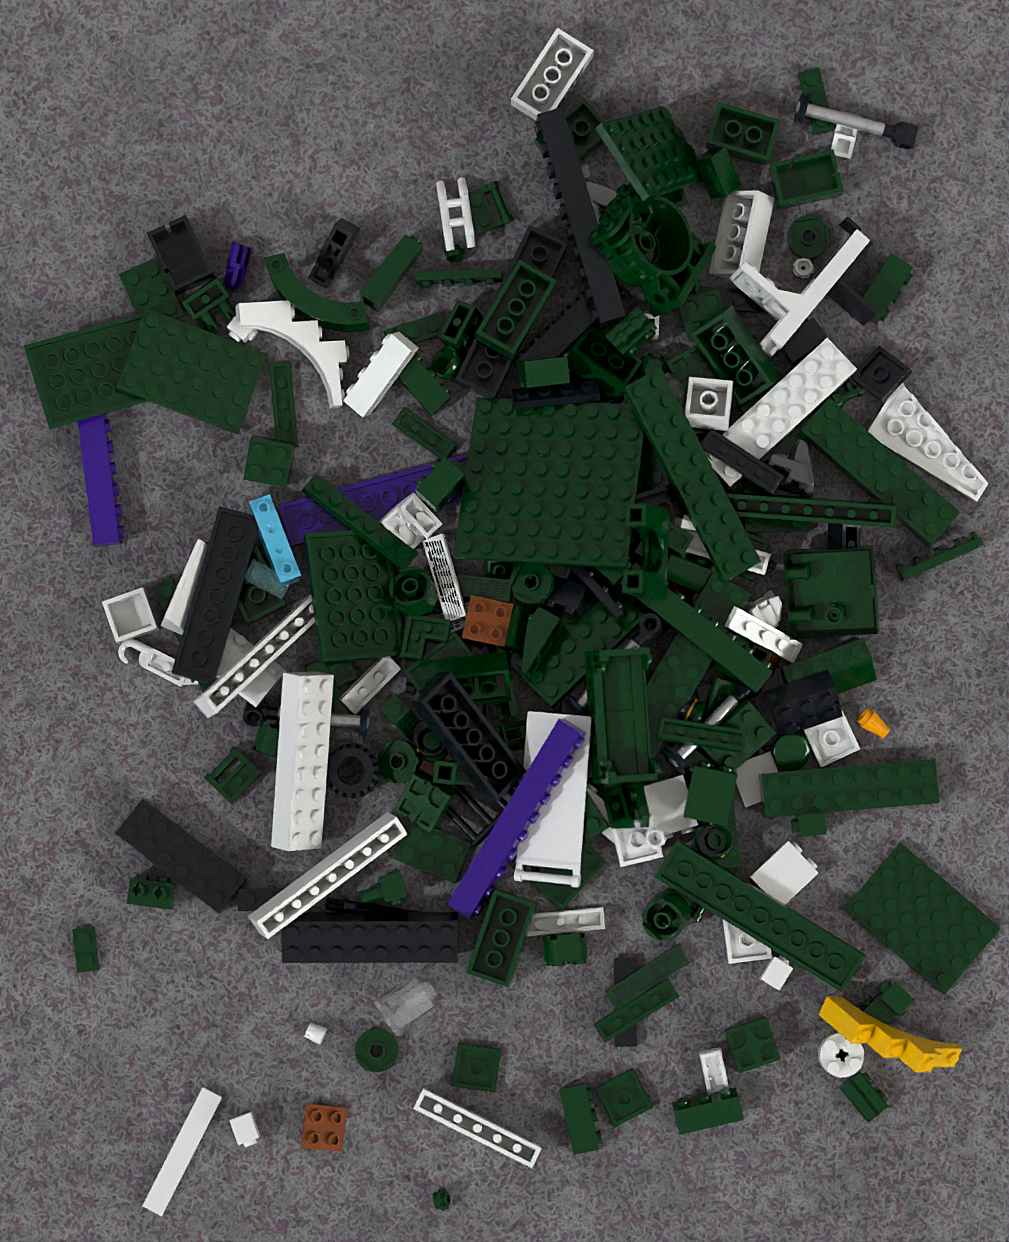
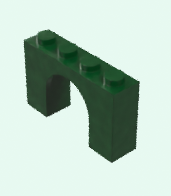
(654, 529)

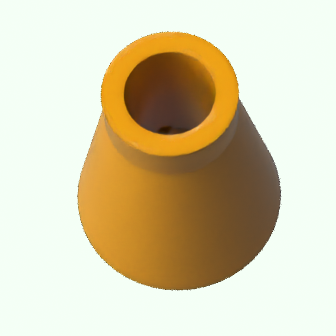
(872, 722)

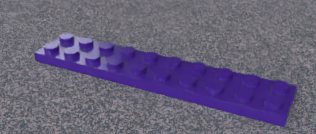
(373, 496)

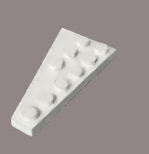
(917, 437)

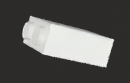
(667, 804)
(784, 873)

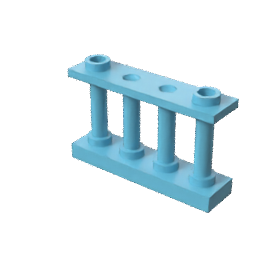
(274, 540)

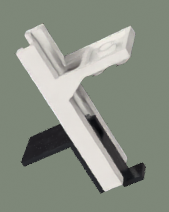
(794, 308)

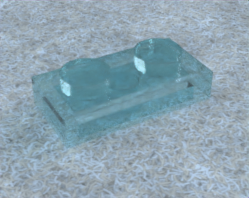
(266, 579)

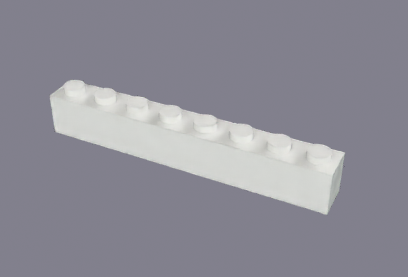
(257, 659)
(327, 875)

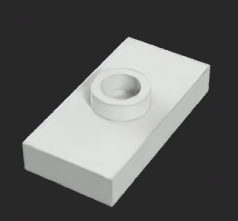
(713, 1069)

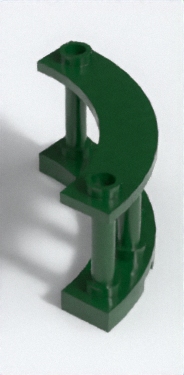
(331, 315)

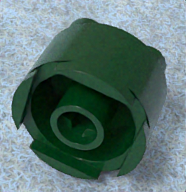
(413, 591)
(267, 739)
(666, 915)
(564, 947)

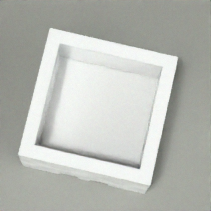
(130, 615)

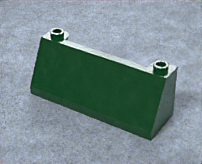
(619, 715)

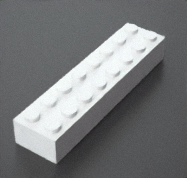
(786, 405)
(302, 760)

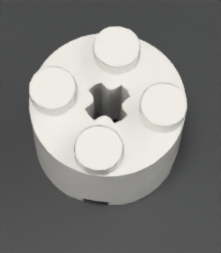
(835, 1066)

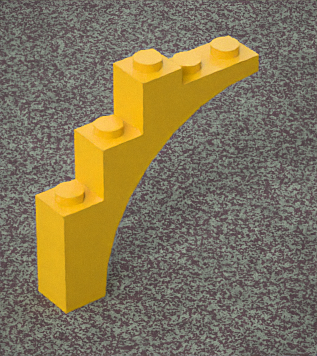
(886, 1040)

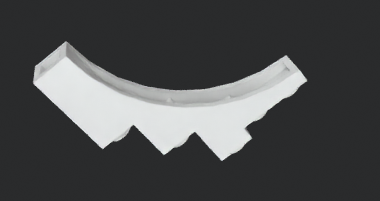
(305, 335)

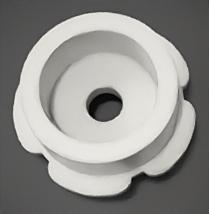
(809, 268)
(648, 840)

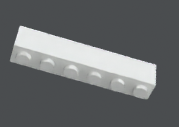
(477, 1127)

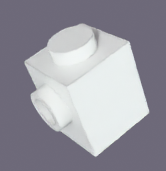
(242, 334)

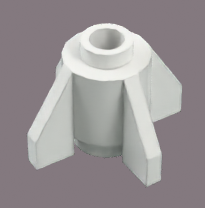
(766, 609)

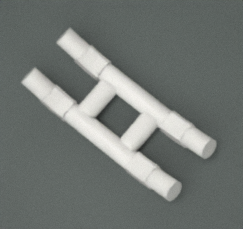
(465, 221)

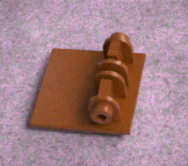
(487, 621)
(323, 1127)

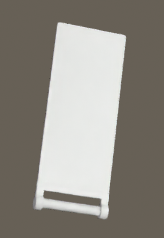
(558, 832)

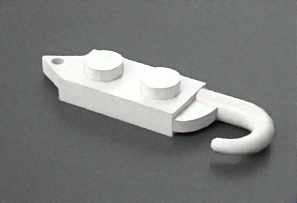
(154, 661)

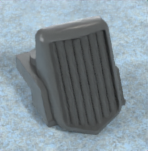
(796, 469)

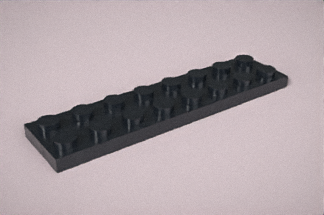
(216, 596)

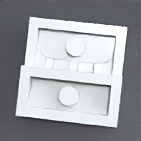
(411, 521)

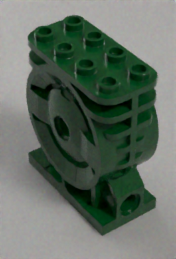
(658, 240)

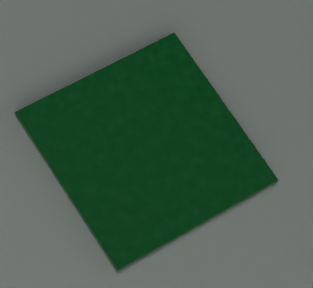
(550, 483)

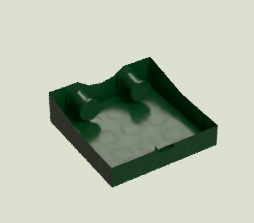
(830, 577)

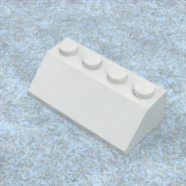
(741, 232)
(181, 601)
(263, 683)

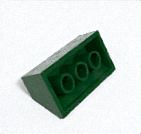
(848, 666)
(481, 676)

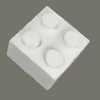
(709, 403)

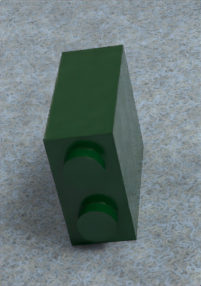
(710, 793)

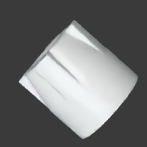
(315, 1033)

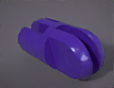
(237, 265)

